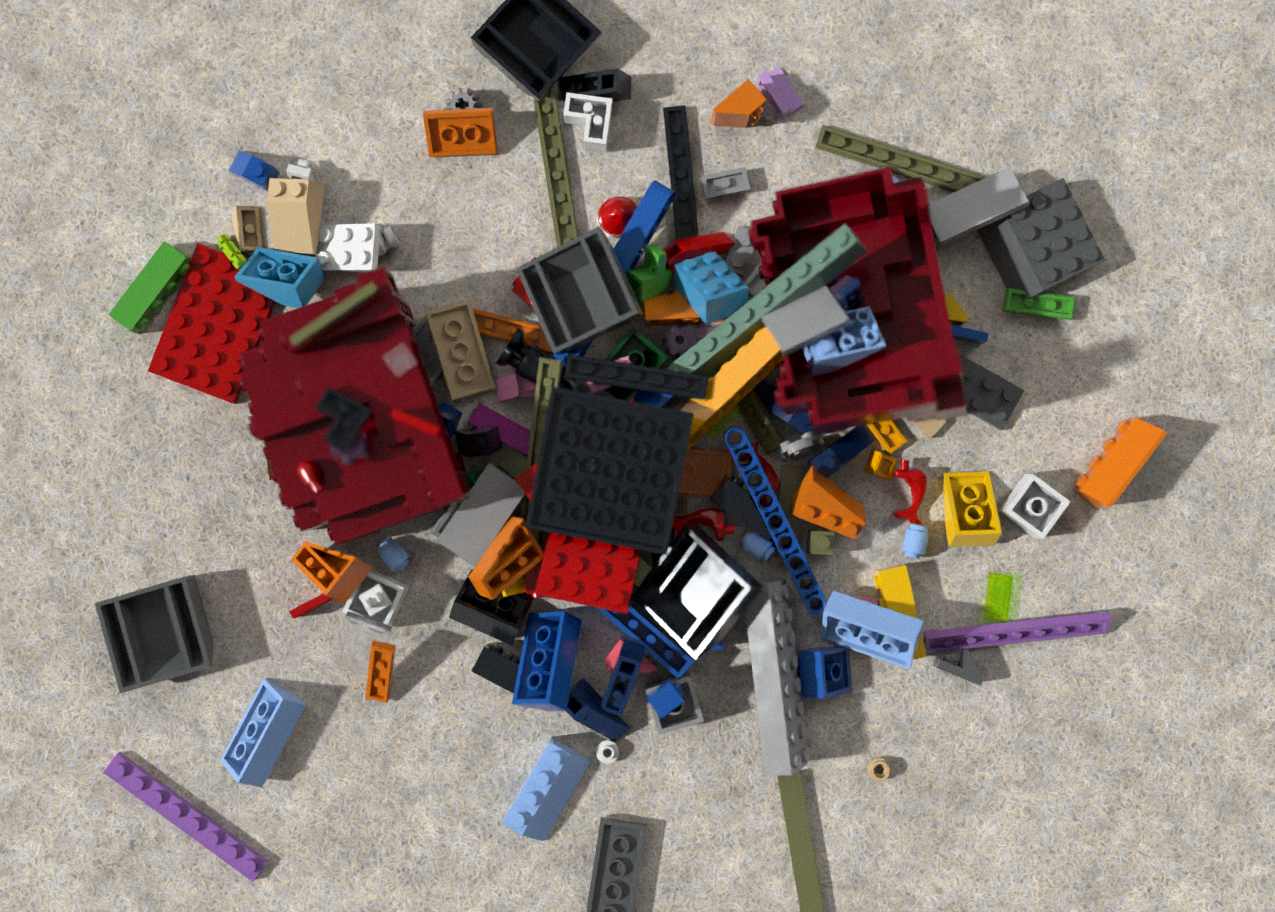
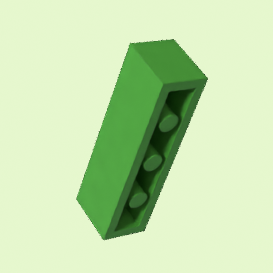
(151, 288)

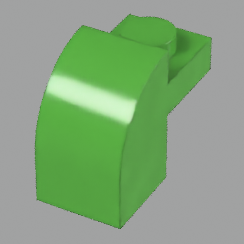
(653, 277)

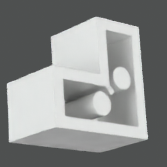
(594, 114)

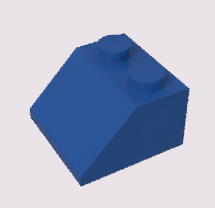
(824, 671)

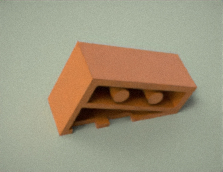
(827, 505)
(506, 559)
(331, 570)

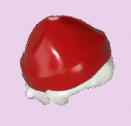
(615, 215)

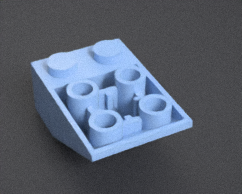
(846, 344)

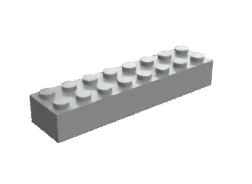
(776, 680)

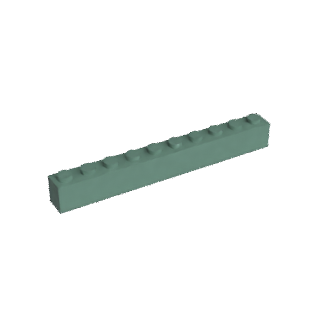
(803, 278)

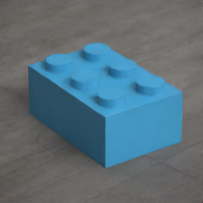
(710, 287)

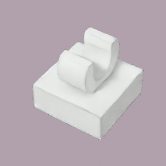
(300, 171)
(375, 599)

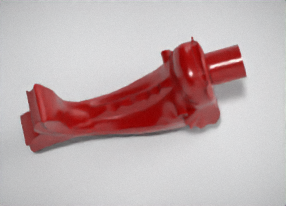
(768, 470)
(918, 482)
(710, 517)

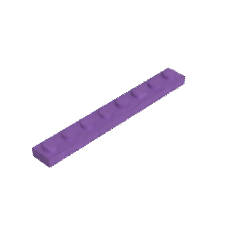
(1017, 632)
(185, 816)

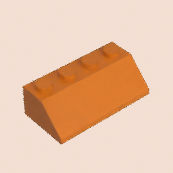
(670, 310)
(1118, 462)

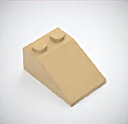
(295, 214)

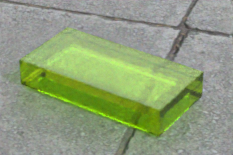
(997, 597)

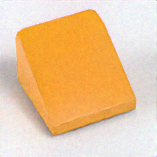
(880, 465)

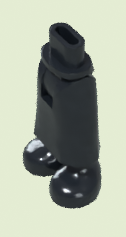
(529, 364)

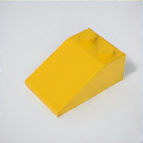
(970, 509)

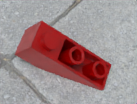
(695, 247)

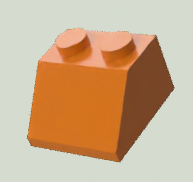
(740, 107)

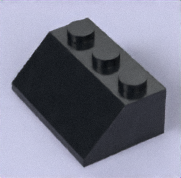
(496, 617)

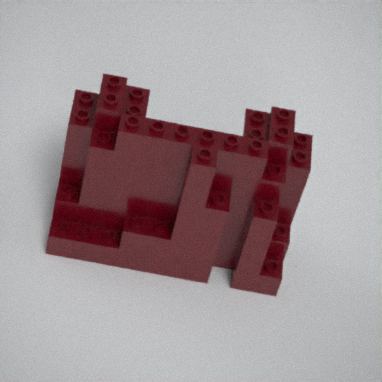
(900, 281)
(406, 467)

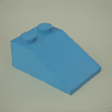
(282, 276)

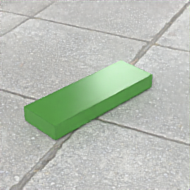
(1039, 305)

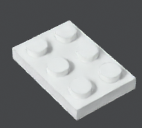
(348, 247)

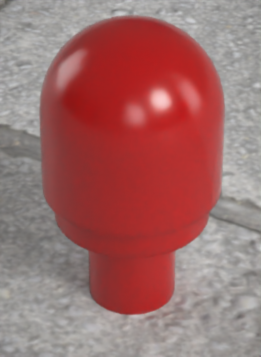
(310, 475)

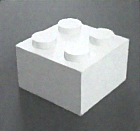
(1034, 506)
(394, 589)

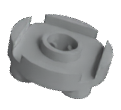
(802, 447)

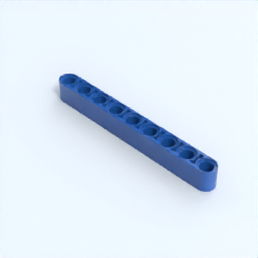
(636, 236)
(776, 532)

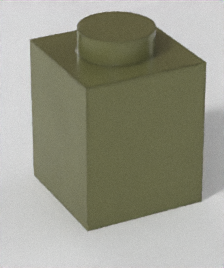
(820, 542)

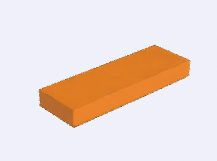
(380, 671)

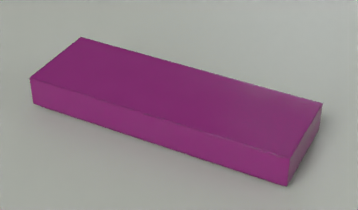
(510, 432)

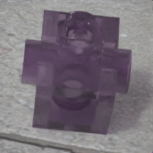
(675, 332)
(358, 450)

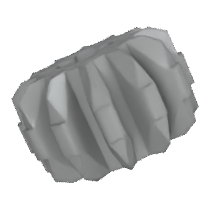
(463, 98)

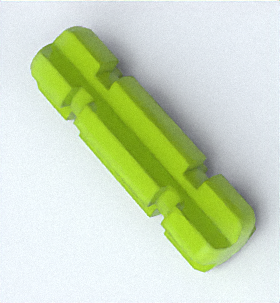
(231, 251)

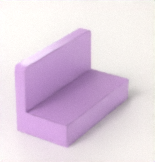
(779, 92)

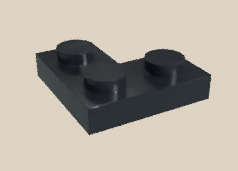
(348, 418)

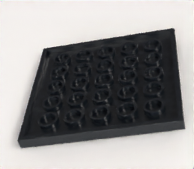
(609, 470)

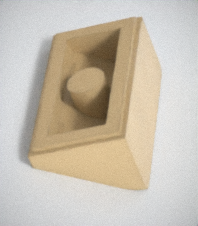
(247, 228)

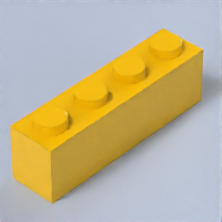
(897, 595)

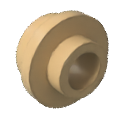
(879, 776)

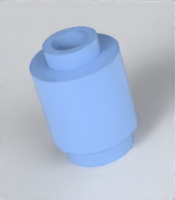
(915, 541)
(758, 547)
(393, 555)

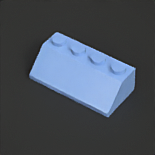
(871, 629)
(262, 734)
(546, 791)

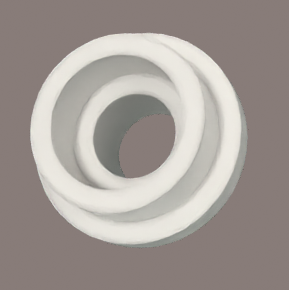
(610, 745)

